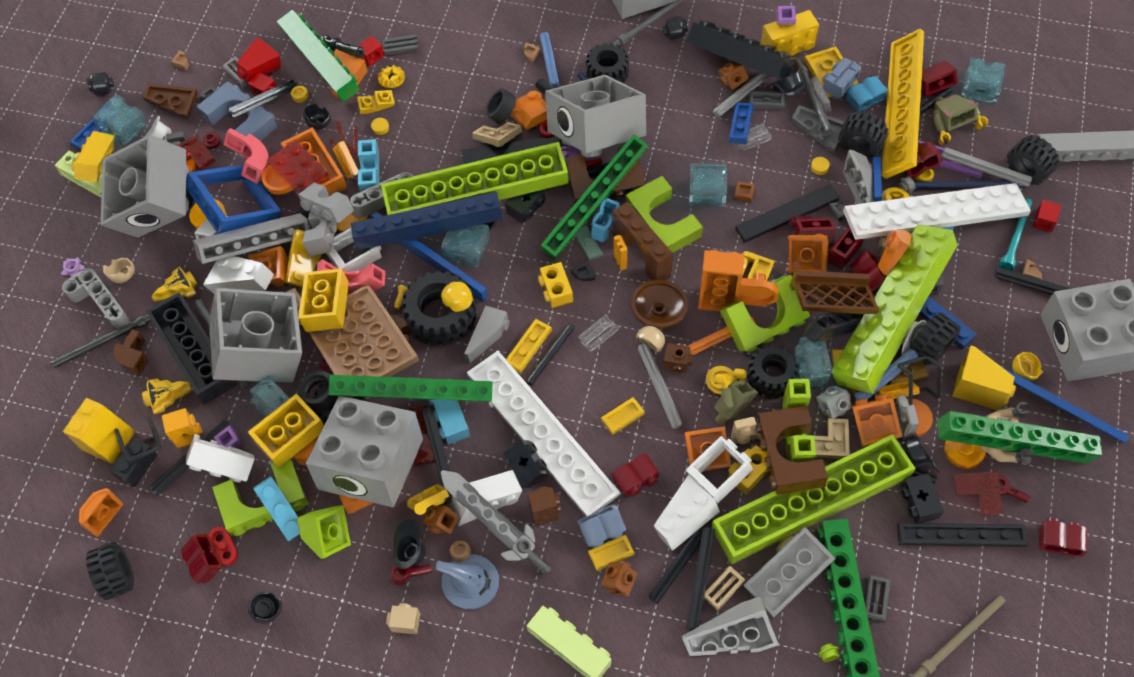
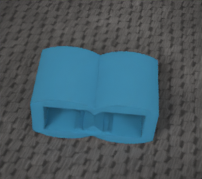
(866, 94)
(603, 220)

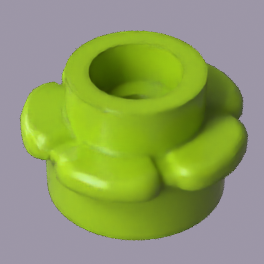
(829, 653)

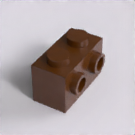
(544, 505)

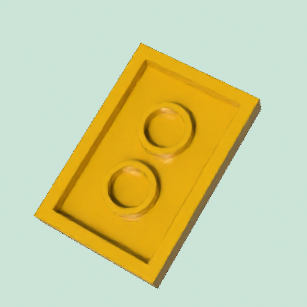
(823, 62)

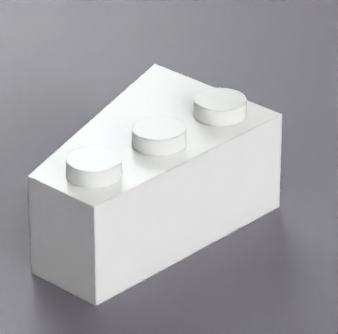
(238, 274)
(219, 459)
(497, 490)
(685, 513)

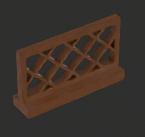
(836, 285)

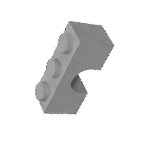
(317, 200)
(321, 237)

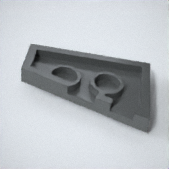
(810, 123)

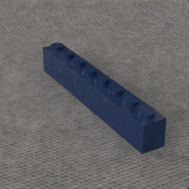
(426, 221)

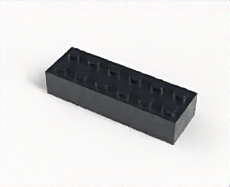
(741, 49)
(188, 346)

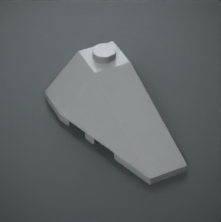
(859, 177)
(735, 630)

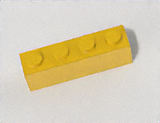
(90, 160)

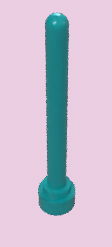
(1008, 261)

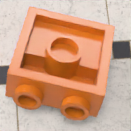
(876, 419)

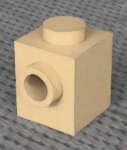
(403, 619)

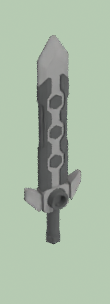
(519, 543)

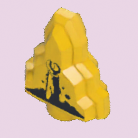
(177, 282)
(164, 393)

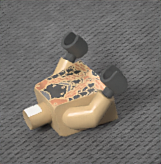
(1004, 455)

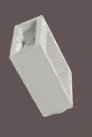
(345, 239)
(708, 457)

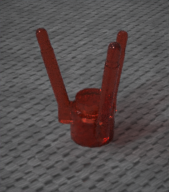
(353, 150)

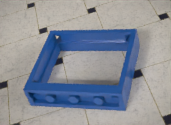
(196, 187)

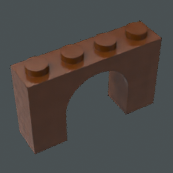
(580, 180)
(632, 228)
(788, 475)

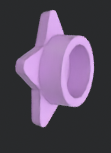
(72, 263)

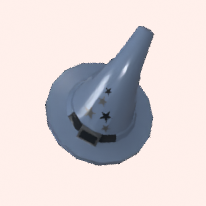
(469, 582)

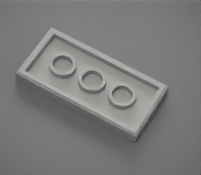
(789, 571)

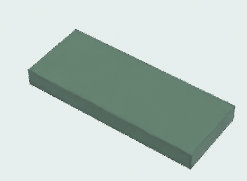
(588, 244)

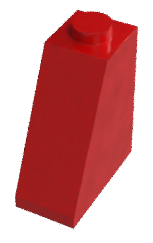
(258, 58)

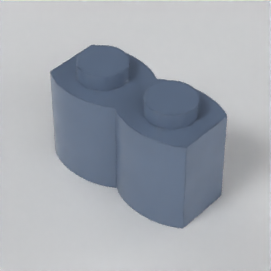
(601, 525)

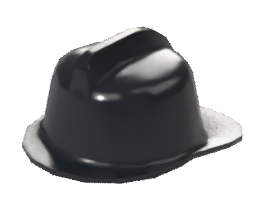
(791, 84)
(917, 453)
(408, 546)

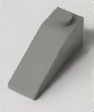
(488, 331)

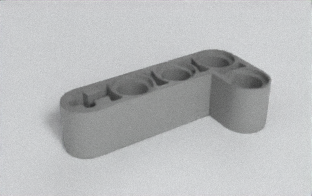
(372, 198)
(88, 283)

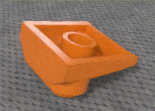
(530, 110)
(896, 245)
(808, 253)
(276, 261)
(699, 441)
(99, 511)

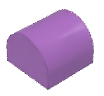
(786, 15)
(228, 437)

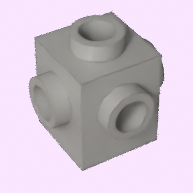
(834, 402)

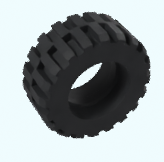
(435, 329)

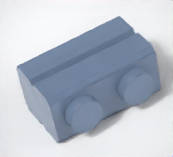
(841, 78)

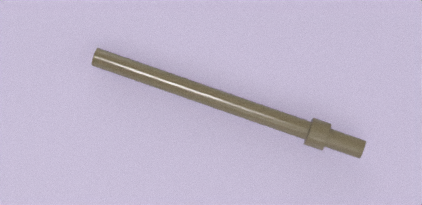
(929, 666)

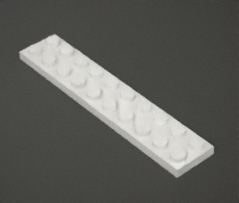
(936, 210)
(534, 422)

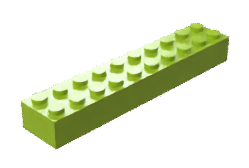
(505, 174)
(899, 304)
(783, 515)

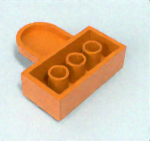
(312, 144)
(724, 283)

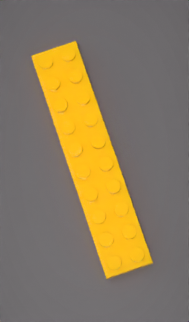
(903, 104)

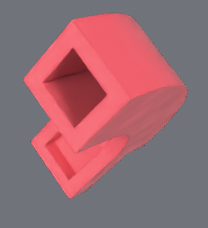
(252, 150)
(357, 279)

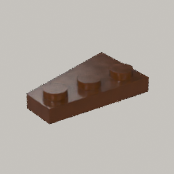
(171, 98)

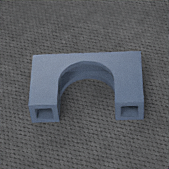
(214, 108)

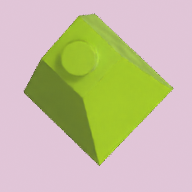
(325, 530)

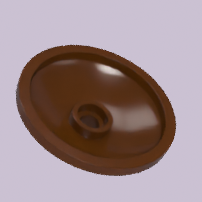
(659, 296)

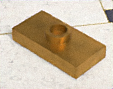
(918, 370)

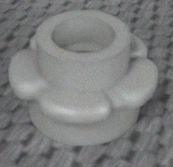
(907, 184)

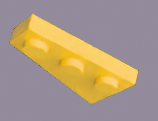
(299, 261)

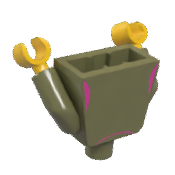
(953, 113)
(733, 397)

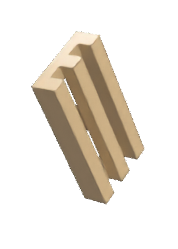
(711, 601)

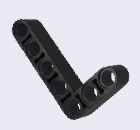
(832, 324)

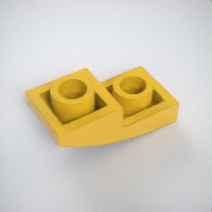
(378, 102)

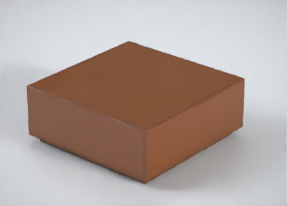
(744, 191)

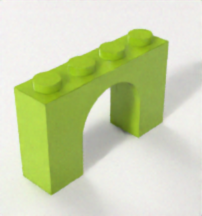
(652, 195)
(748, 334)
(798, 447)
(240, 518)

